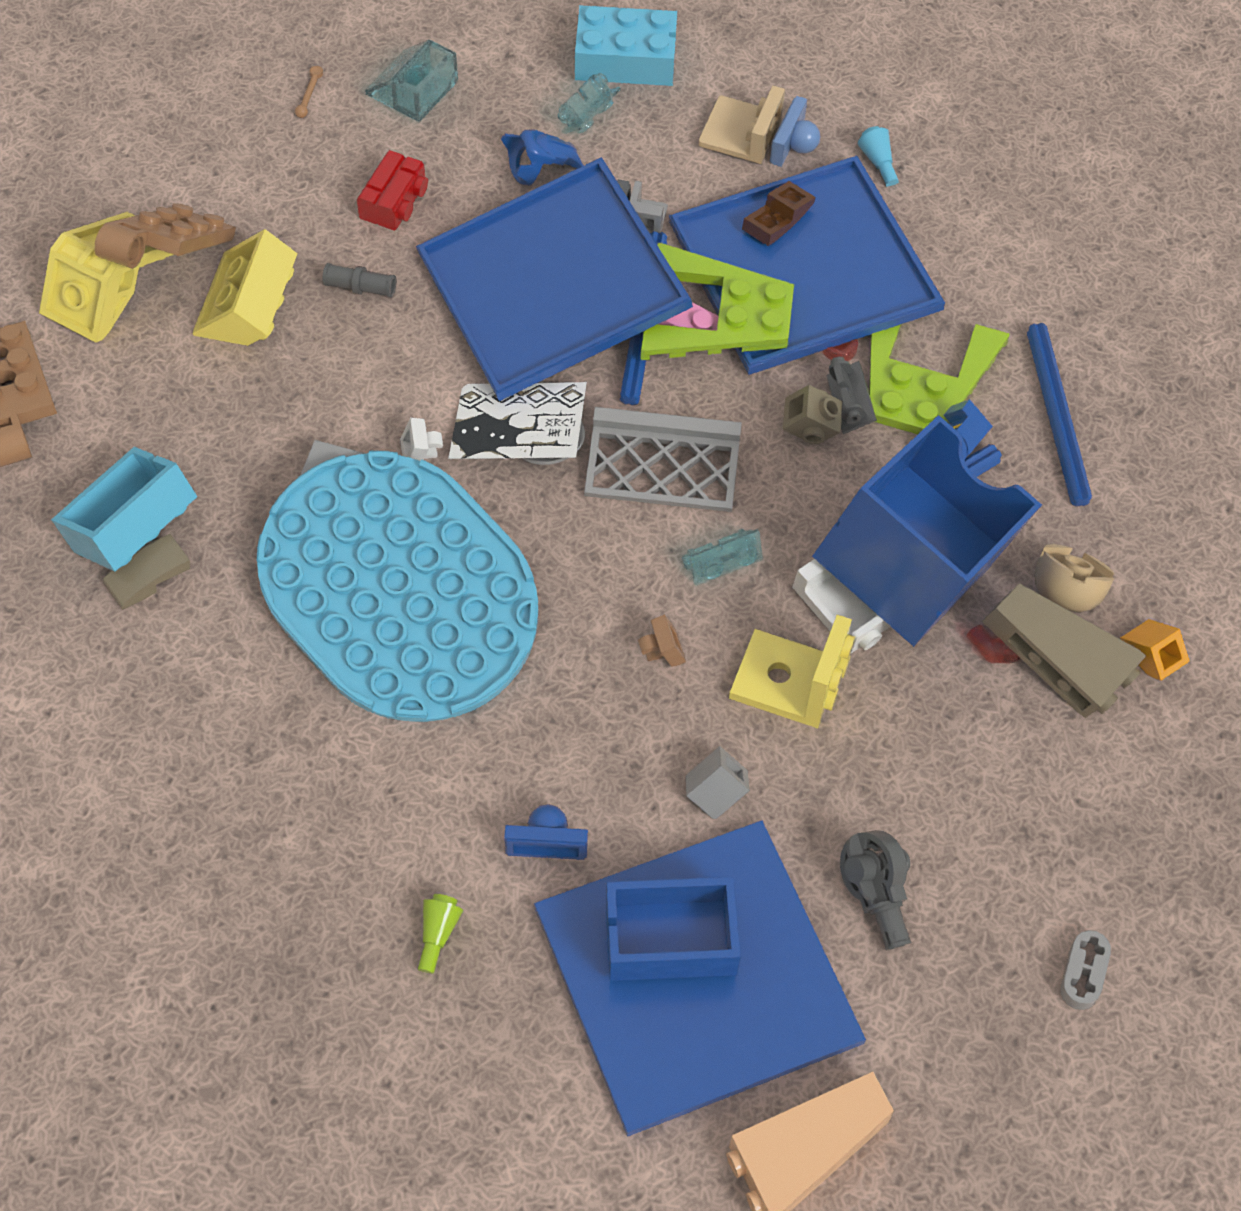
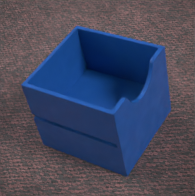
(922, 532)

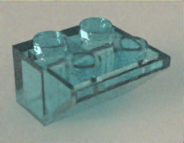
(416, 79)

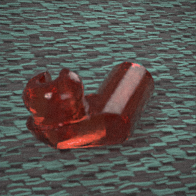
(992, 649)

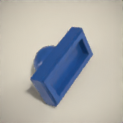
(546, 836)

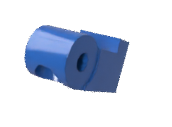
(969, 423)

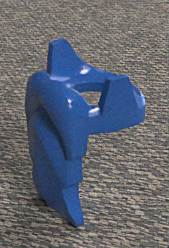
(541, 150)

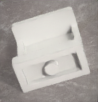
(830, 598)

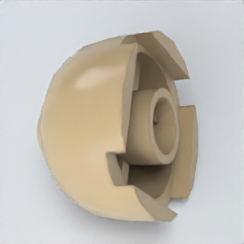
(1071, 580)

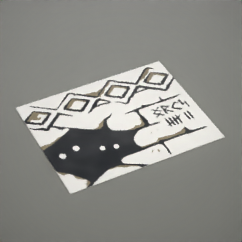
(529, 424)

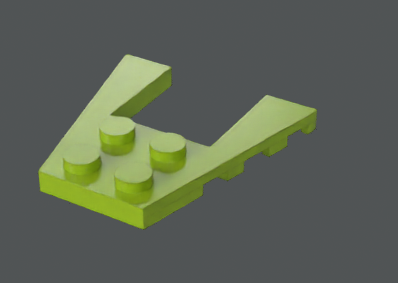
(751, 312)
(914, 396)

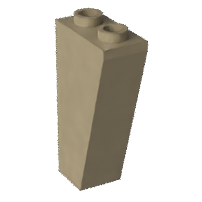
(1065, 650)

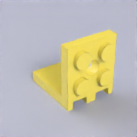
(811, 672)

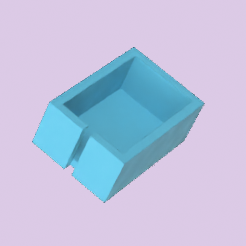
(626, 45)
(124, 508)

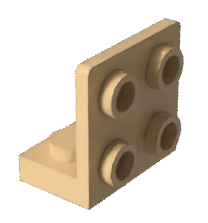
(742, 127)

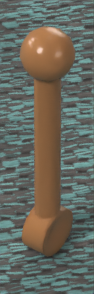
(315, 73)

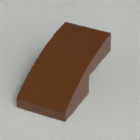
(782, 211)

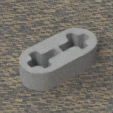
(1095, 971)

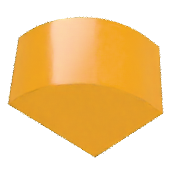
(1161, 645)

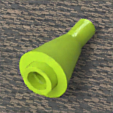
(439, 920)

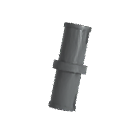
(359, 280)

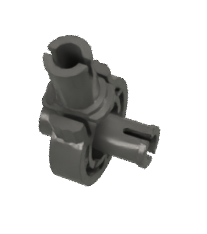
(878, 881)

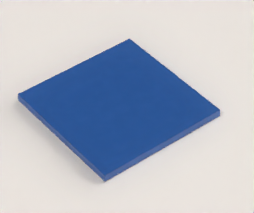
(843, 256)
(553, 278)
(703, 1038)

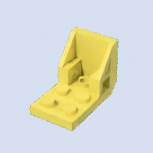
(87, 290)

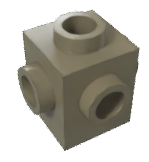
(812, 415)

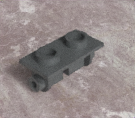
(850, 387)

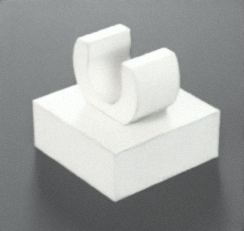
(417, 442)

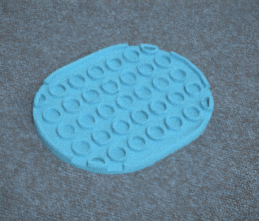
(398, 586)

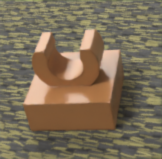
(663, 643)

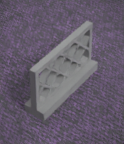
(670, 431)

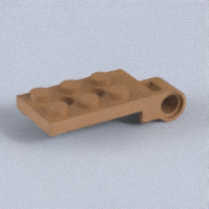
(166, 229)
(25, 398)

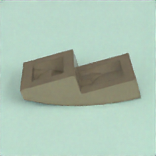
(145, 570)

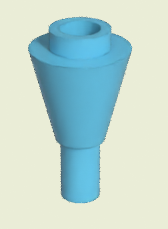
(877, 147)

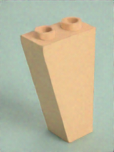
(806, 1144)

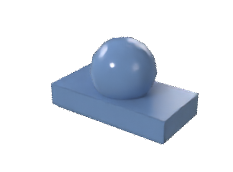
(794, 133)

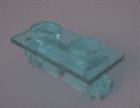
(579, 113)
(727, 556)

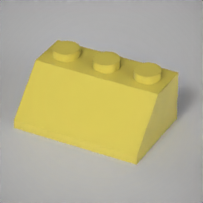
(246, 291)

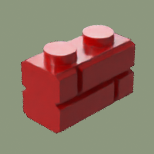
(392, 190)

